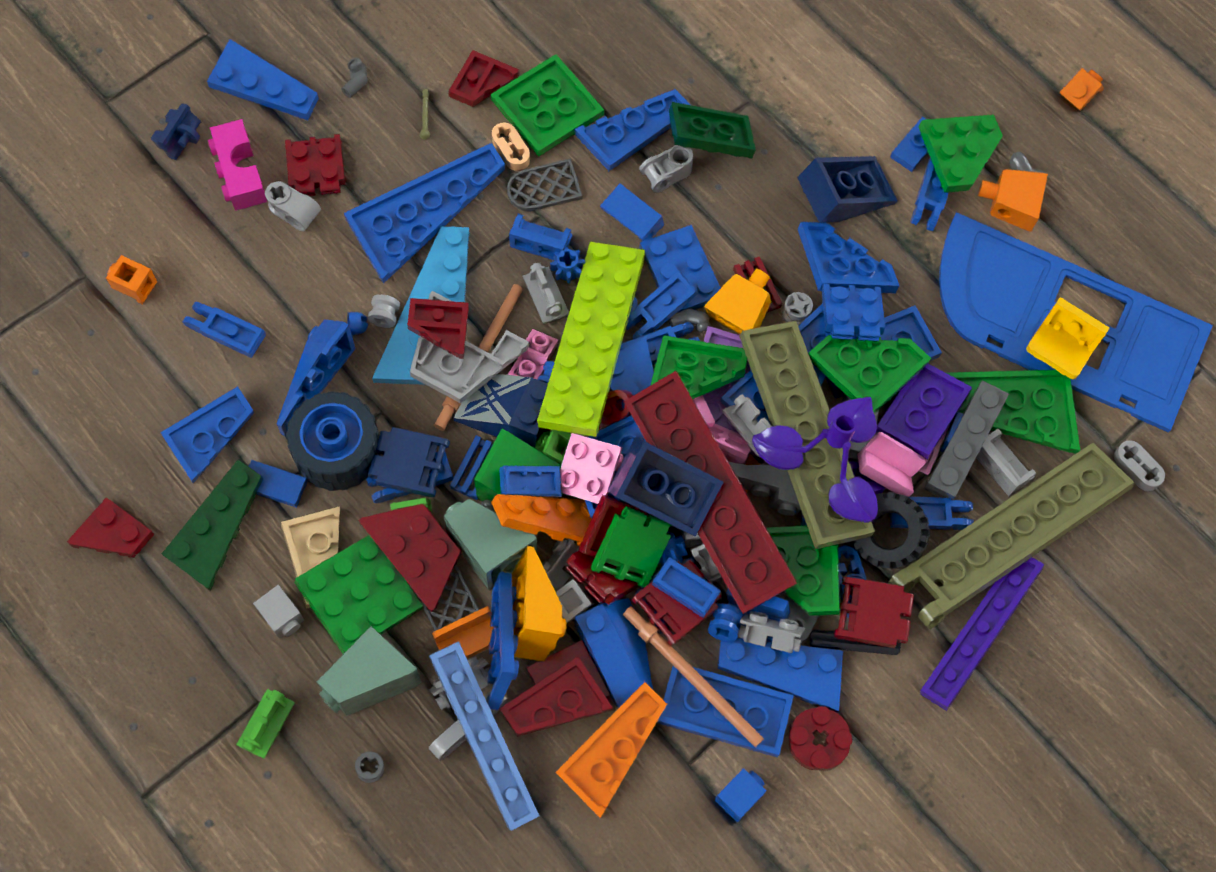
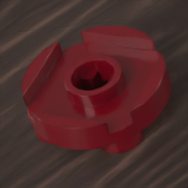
(820, 721)

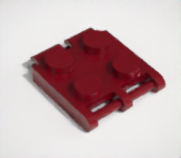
(315, 165)
(601, 585)
(875, 613)
(676, 616)

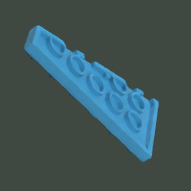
(443, 273)

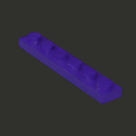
(979, 634)

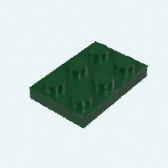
(711, 130)

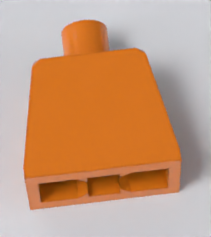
(1016, 197)

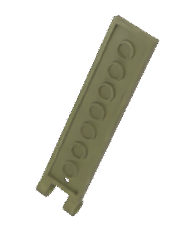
(1014, 532)

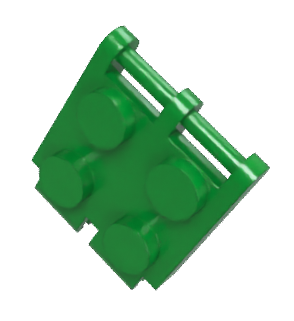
(632, 544)

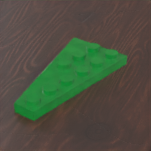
(1037, 406)

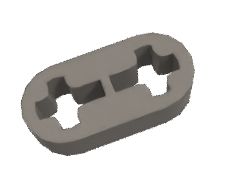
(1139, 465)

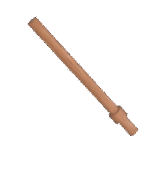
(450, 405)
(650, 634)

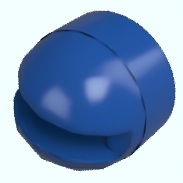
(357, 322)

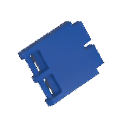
(852, 312)

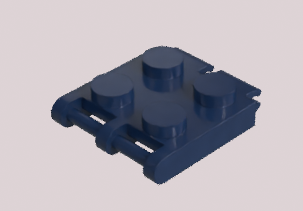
(408, 461)

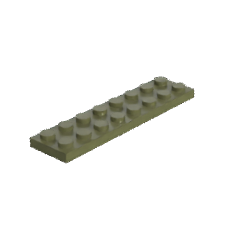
(797, 401)

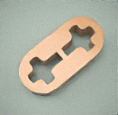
(506, 149)

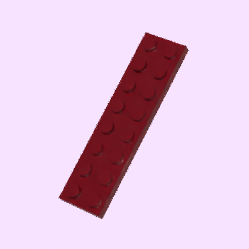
(732, 526)

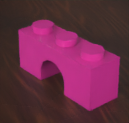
(232, 146)

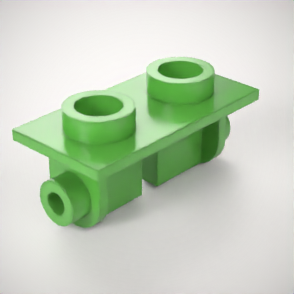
(265, 723)

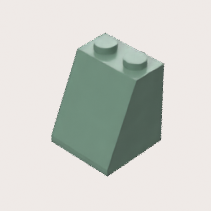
(484, 541)
(367, 675)

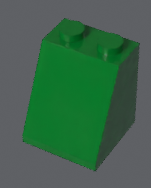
(506, 451)

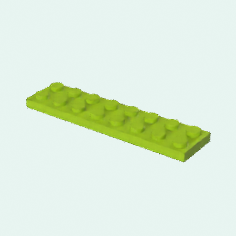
(591, 340)

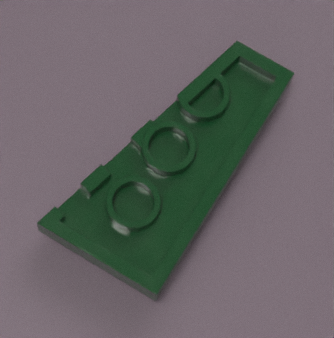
(207, 535)

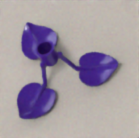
(847, 422)

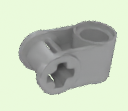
(663, 169)
(291, 205)

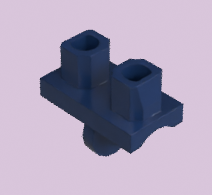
(178, 132)

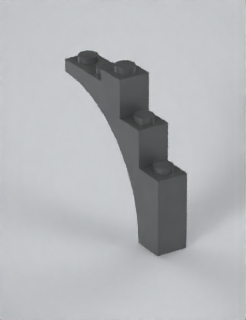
(776, 483)

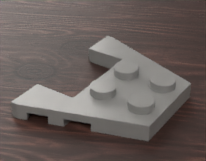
(463, 377)

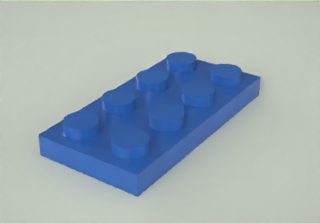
(760, 706)

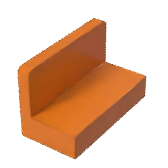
(471, 632)

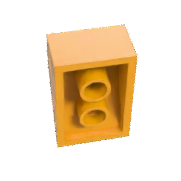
(537, 609)

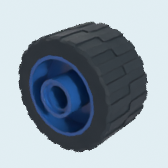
(333, 440)

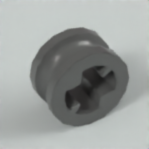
(367, 776)

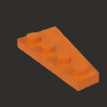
(554, 516)
(607, 755)

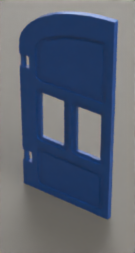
(1007, 289)

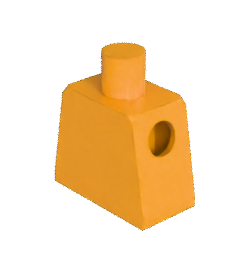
(741, 302)

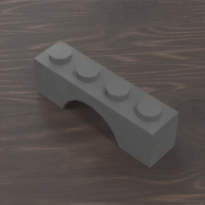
(966, 441)

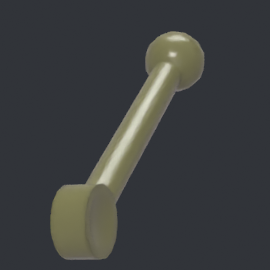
(424, 133)

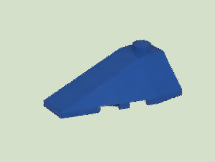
(321, 359)
(615, 649)

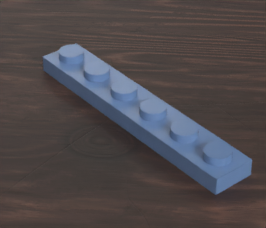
(484, 736)

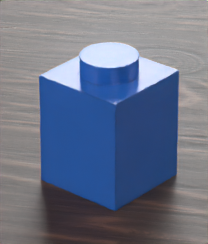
(741, 794)

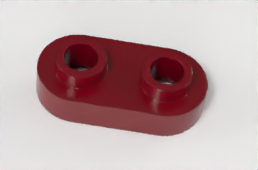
(613, 408)

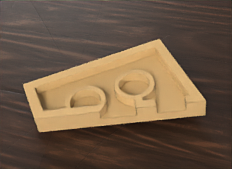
(312, 539)

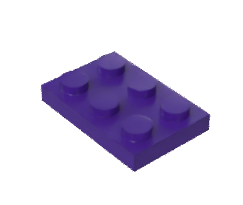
(924, 410)

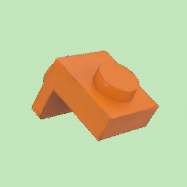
(1082, 88)

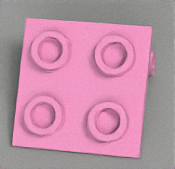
(589, 467)

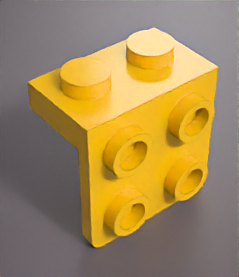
(1067, 338)

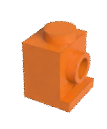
(131, 278)

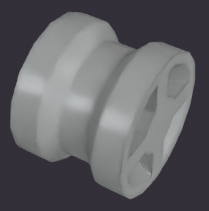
(799, 302)
(383, 311)

